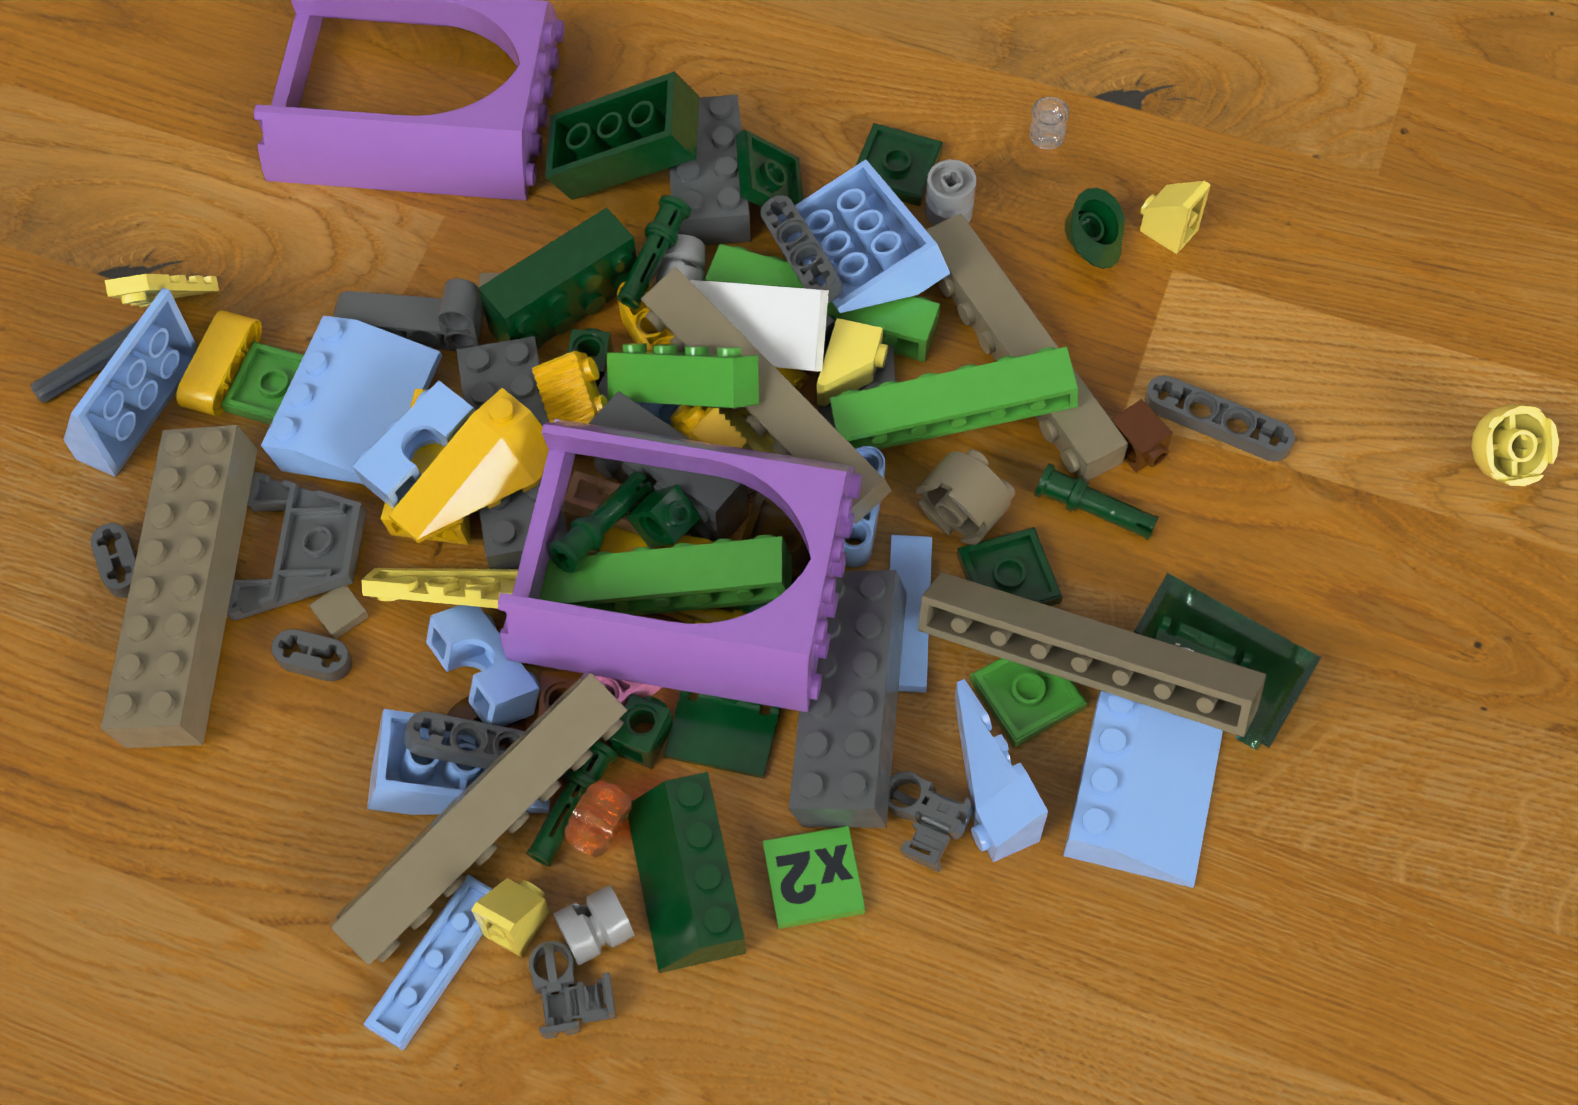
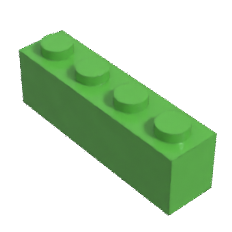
(685, 377)

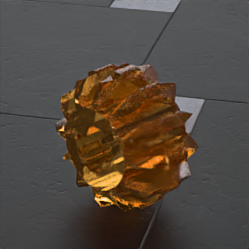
(598, 818)

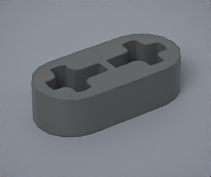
(108, 563)
(314, 647)

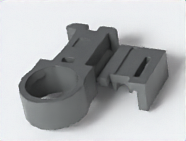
(933, 817)
(572, 1001)

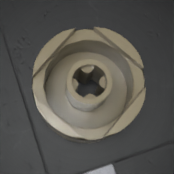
(965, 495)

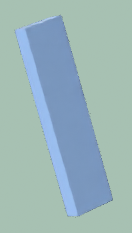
(912, 561)
(429, 968)

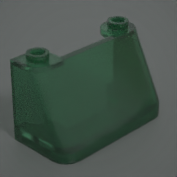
(1284, 663)

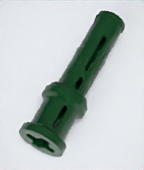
(660, 236)
(1077, 495)
(588, 532)
(545, 847)

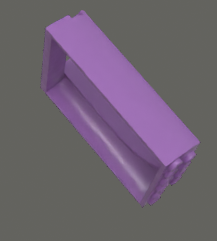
(461, 152)
(751, 658)

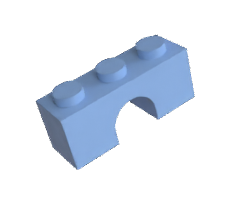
(388, 464)
(469, 638)

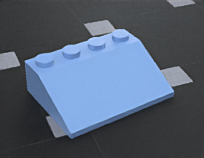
(869, 240)
(132, 388)
(345, 397)
(1144, 791)

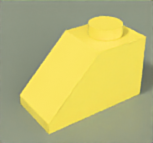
(1174, 213)
(850, 359)
(511, 914)

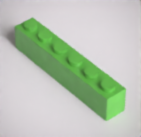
(906, 322)
(957, 400)
(675, 577)

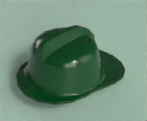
(1096, 227)

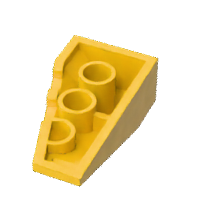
(484, 461)

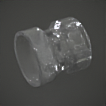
(1049, 122)

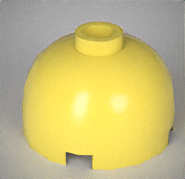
(1515, 444)

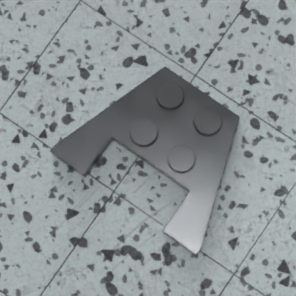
(314, 549)

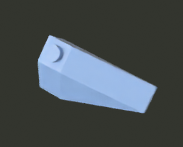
(417, 783)
(1004, 799)

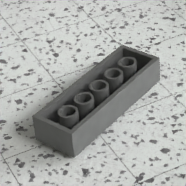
(482, 374)
(850, 730)

